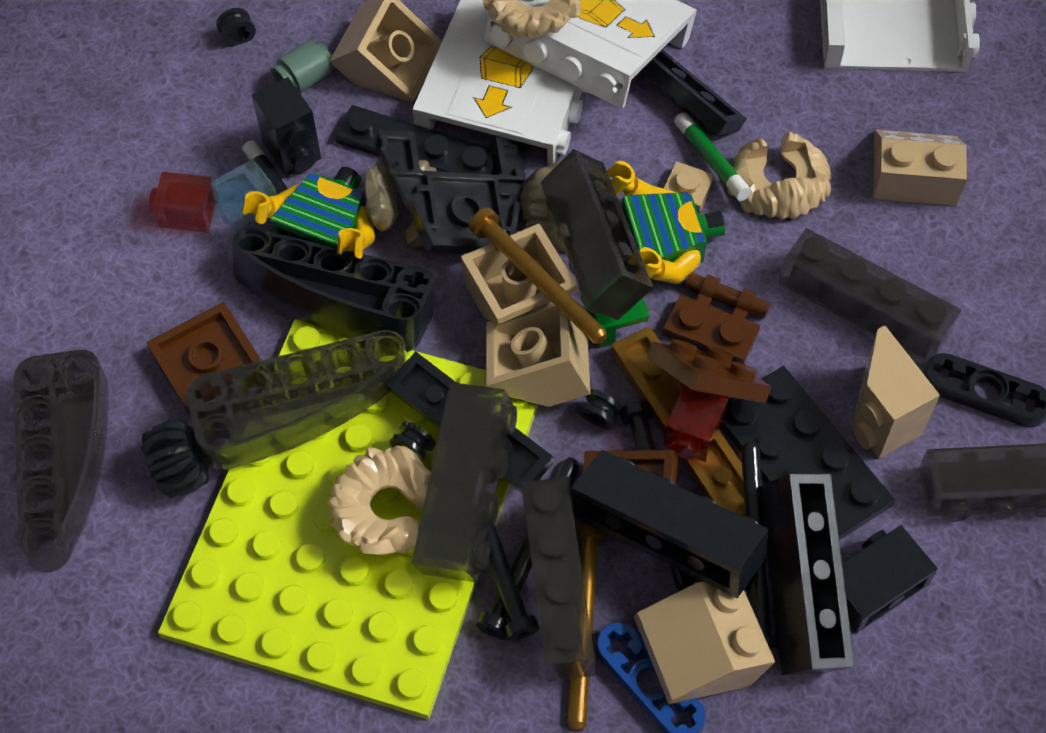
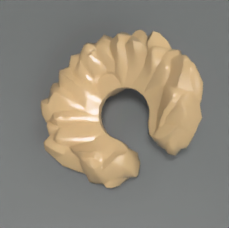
(530, 21)
(790, 195)
(353, 491)

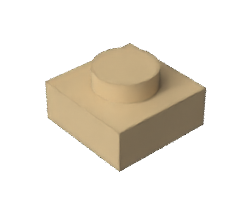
(690, 180)

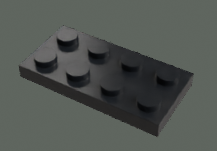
(802, 440)

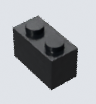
(287, 127)
(884, 575)

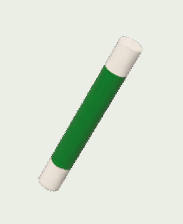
(712, 156)

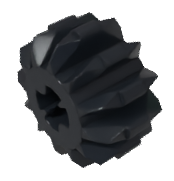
(174, 458)

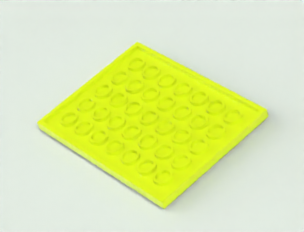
(297, 600)

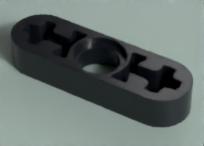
(1001, 381)

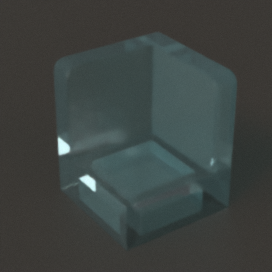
(232, 187)

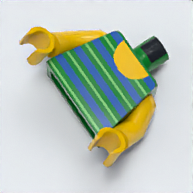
(319, 211)
(664, 225)

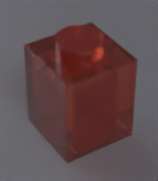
(183, 202)
(695, 423)

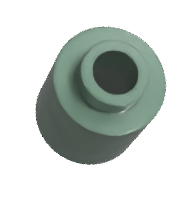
(303, 65)

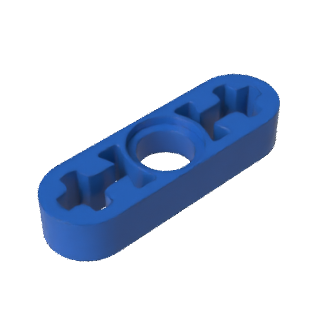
(617, 663)

